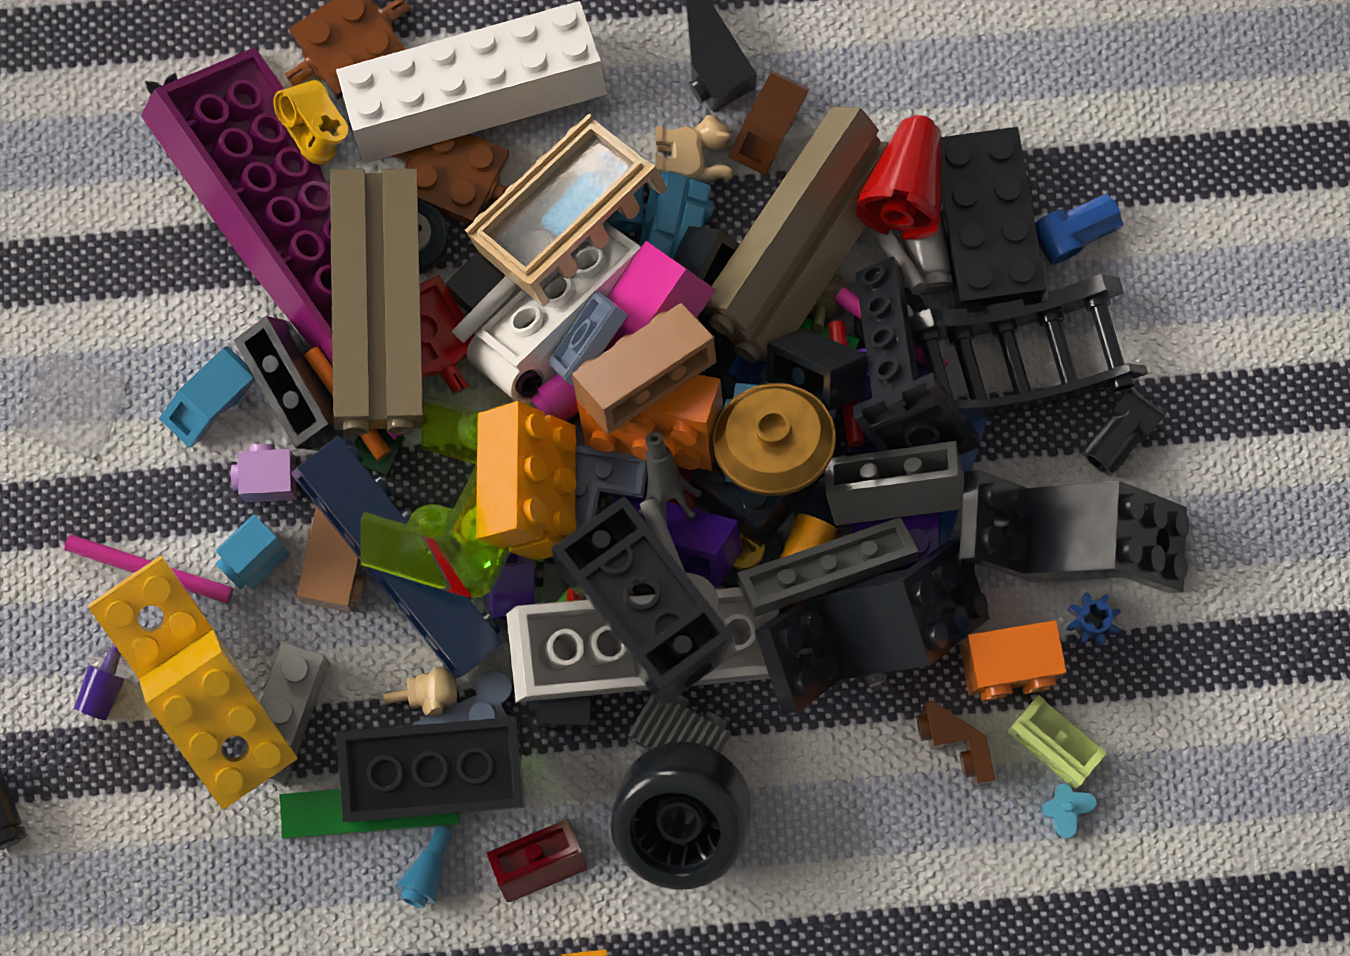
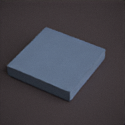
(587, 335)

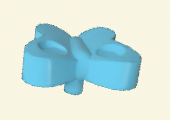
(1066, 808)

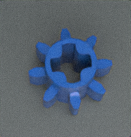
(1097, 608)

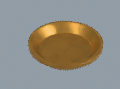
(774, 439)

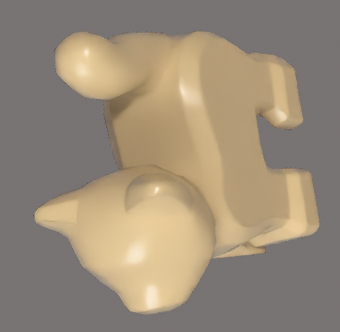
(688, 147)

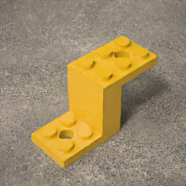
(192, 683)

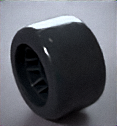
(678, 844)

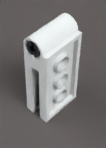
(522, 334)

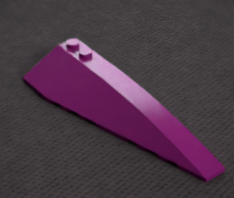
(254, 183)

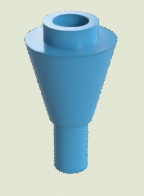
(422, 879)

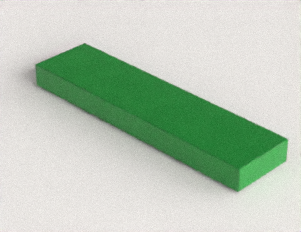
(321, 815)

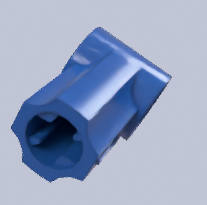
(1066, 233)

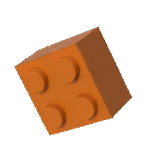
(1012, 659)

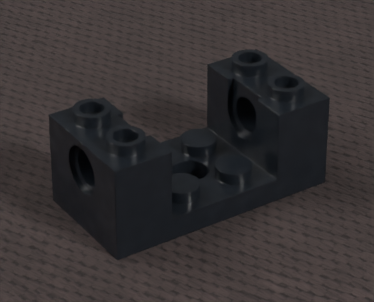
(671, 637)

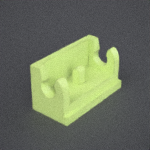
(1056, 742)

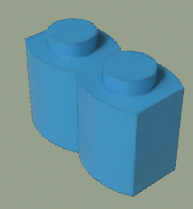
(250, 554)

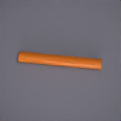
(325, 373)

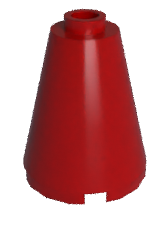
(906, 182)

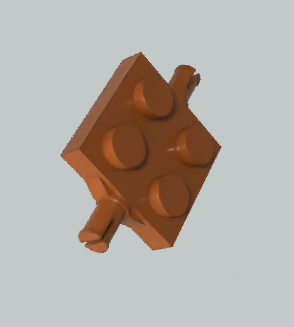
(342, 36)
(458, 175)

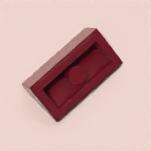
(537, 860)

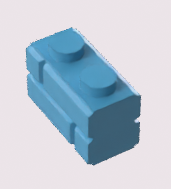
(671, 213)

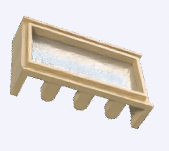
(561, 206)

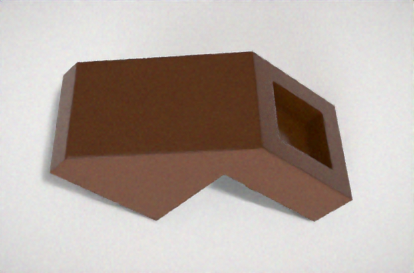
(768, 122)
(947, 730)

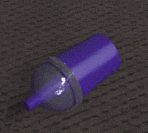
(102, 682)

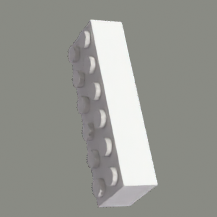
(472, 82)
(574, 653)

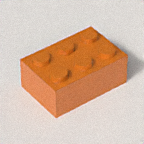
(682, 417)

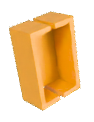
(525, 480)

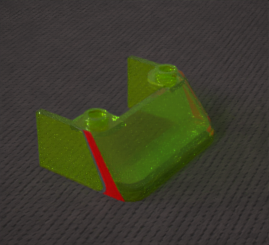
(438, 541)

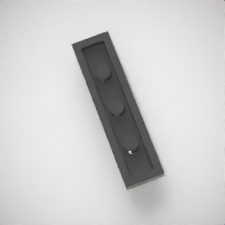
(827, 567)

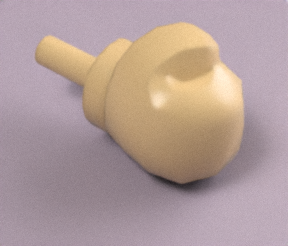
(428, 691)

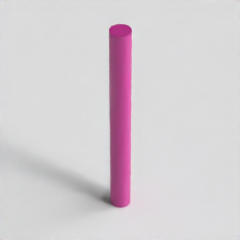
(134, 563)

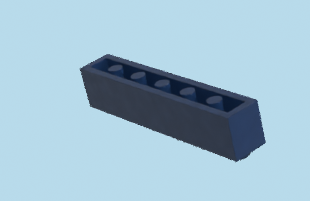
(443, 619)

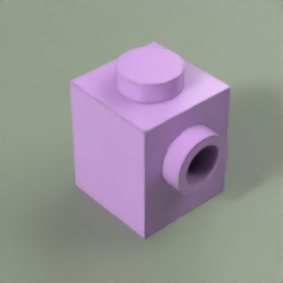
(264, 474)

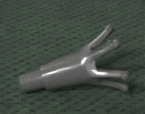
(664, 477)

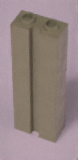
(797, 237)
(375, 301)

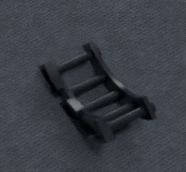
(1002, 321)

